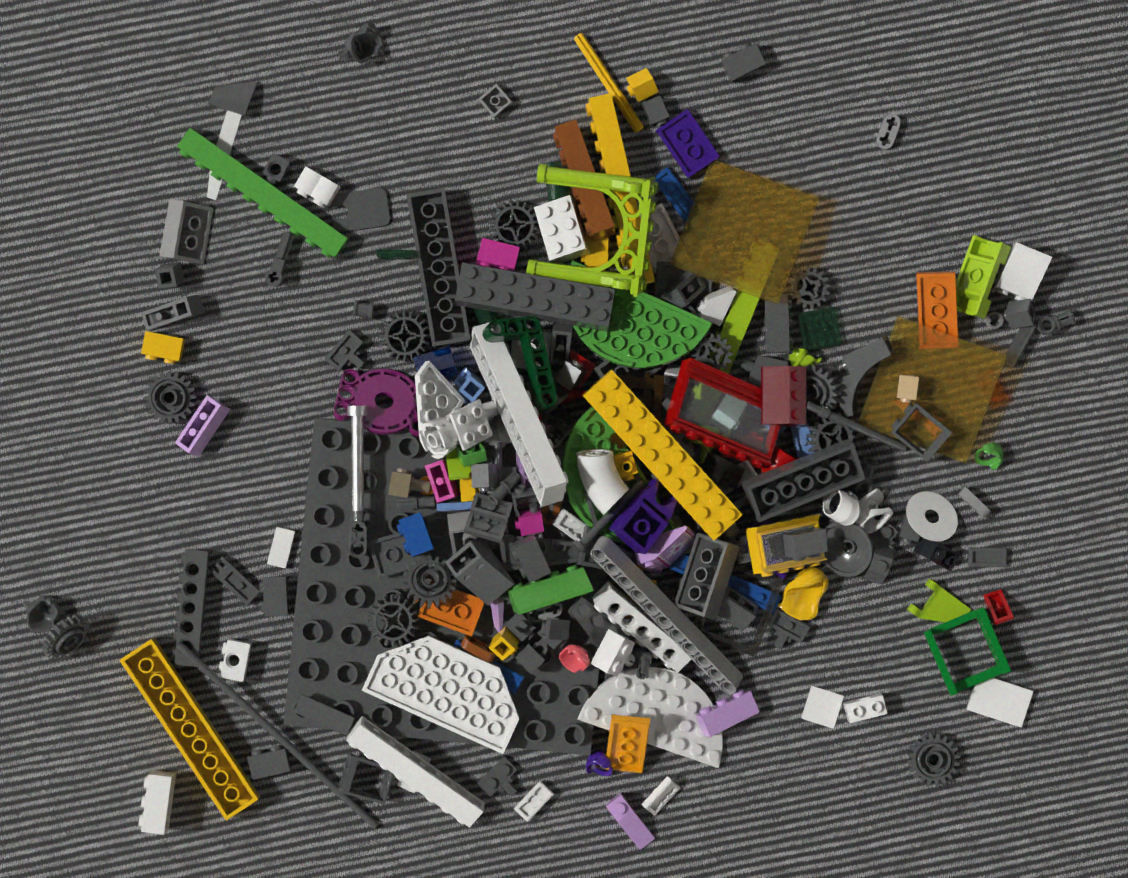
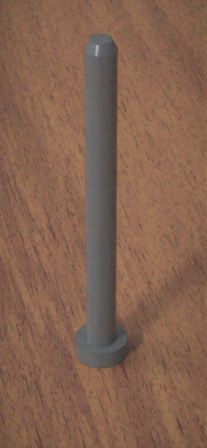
(580, 545)

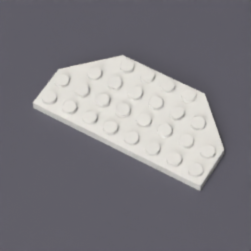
(447, 690)

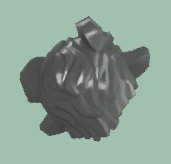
(43, 614)

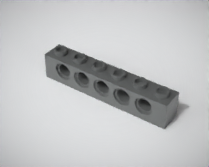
(201, 559)

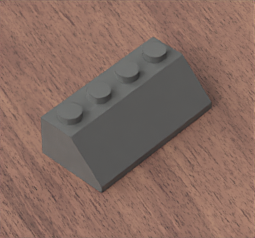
(706, 576)

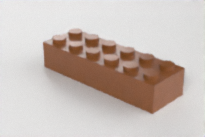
(592, 202)

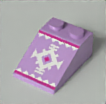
(666, 549)

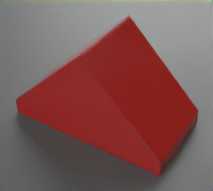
(587, 365)
(998, 607)

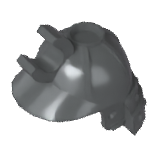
(363, 44)

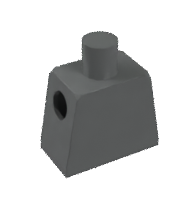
(754, 368)

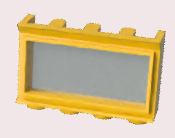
(767, 546)

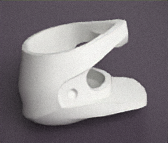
(869, 509)
(847, 510)

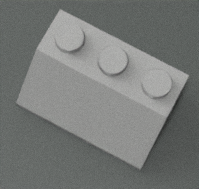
(186, 231)
(458, 538)

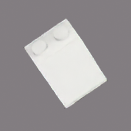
(1022, 272)

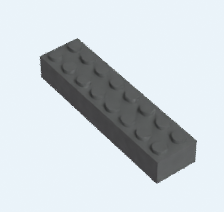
(438, 266)
(535, 296)

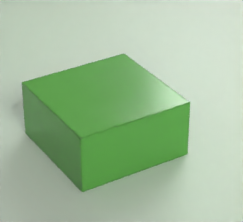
(472, 455)

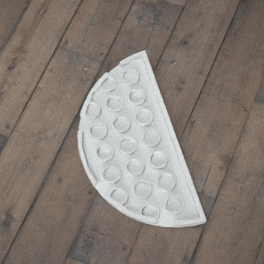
(669, 703)

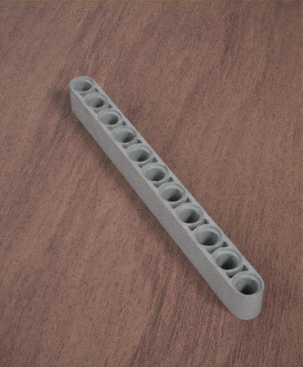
(666, 615)

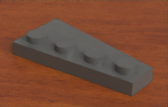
(593, 622)

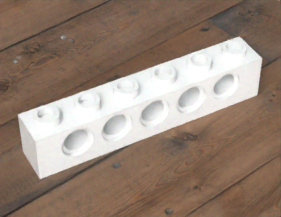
(609, 595)

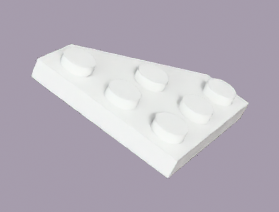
(434, 395)

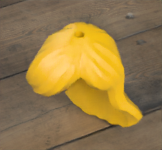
(803, 594)

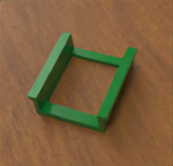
(1001, 663)

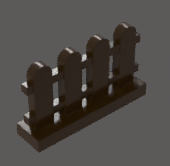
(652, 403)

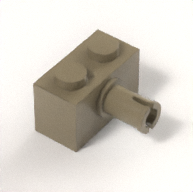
(403, 483)

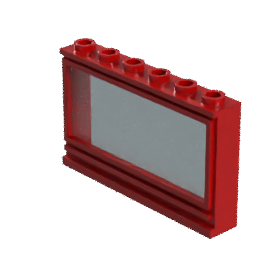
(721, 413)

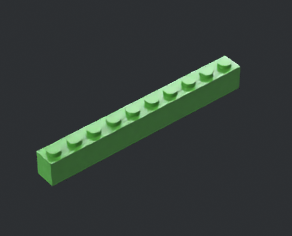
(258, 190)

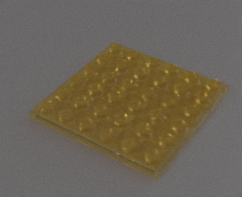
(744, 231)
(952, 386)

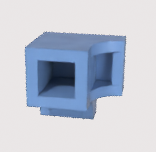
(469, 385)

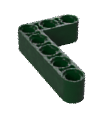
(530, 354)

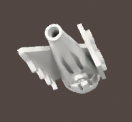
(463, 427)

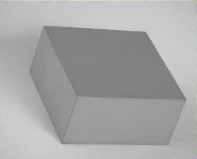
(495, 101)

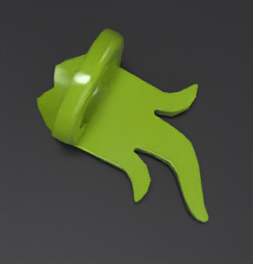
(802, 358)

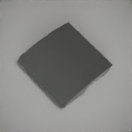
(487, 519)

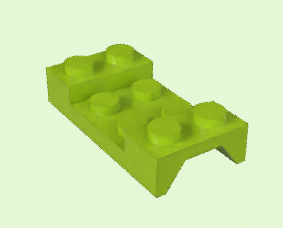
(978, 275)

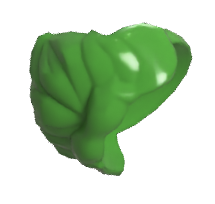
(991, 448)

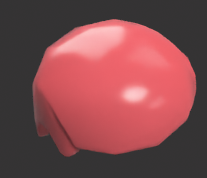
(574, 658)

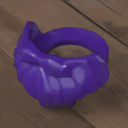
(599, 757)

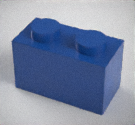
(415, 534)

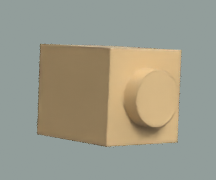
(907, 387)

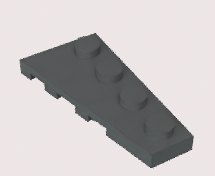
(554, 550)

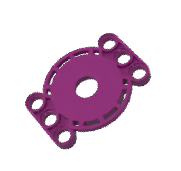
(364, 394)

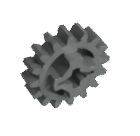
(804, 280)
(719, 350)

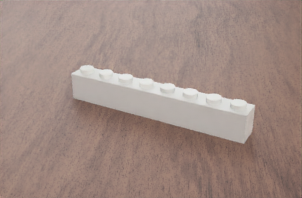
(415, 772)

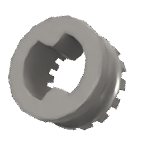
(1000, 320)

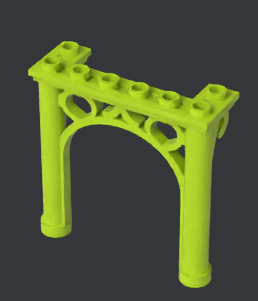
(606, 183)

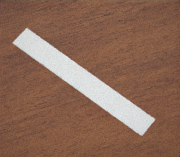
(225, 143)

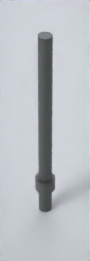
(824, 412)

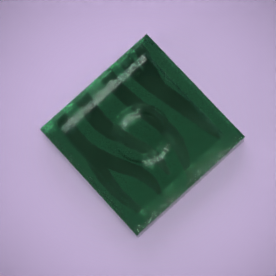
(396, 254)
(819, 328)

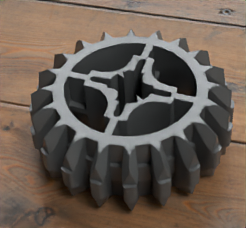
(517, 242)
(404, 319)
(834, 433)
(383, 634)

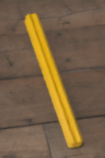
(608, 82)

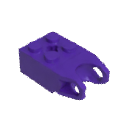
(646, 514)

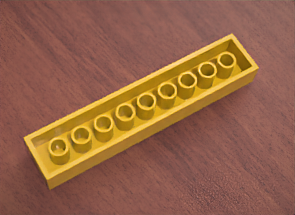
(614, 162)
(662, 454)
(190, 728)

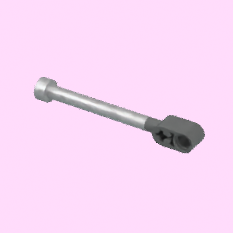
(357, 414)

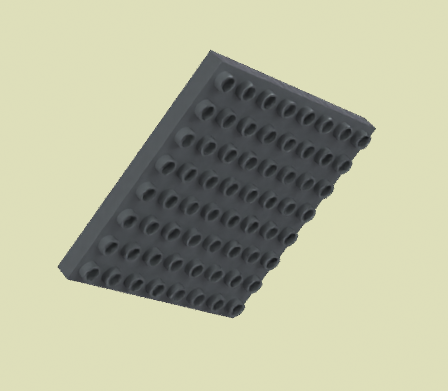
(336, 591)

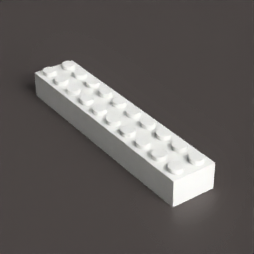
(520, 417)

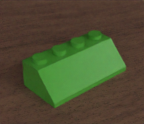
(549, 590)

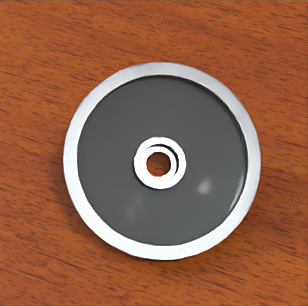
(842, 558)

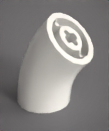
(600, 477)

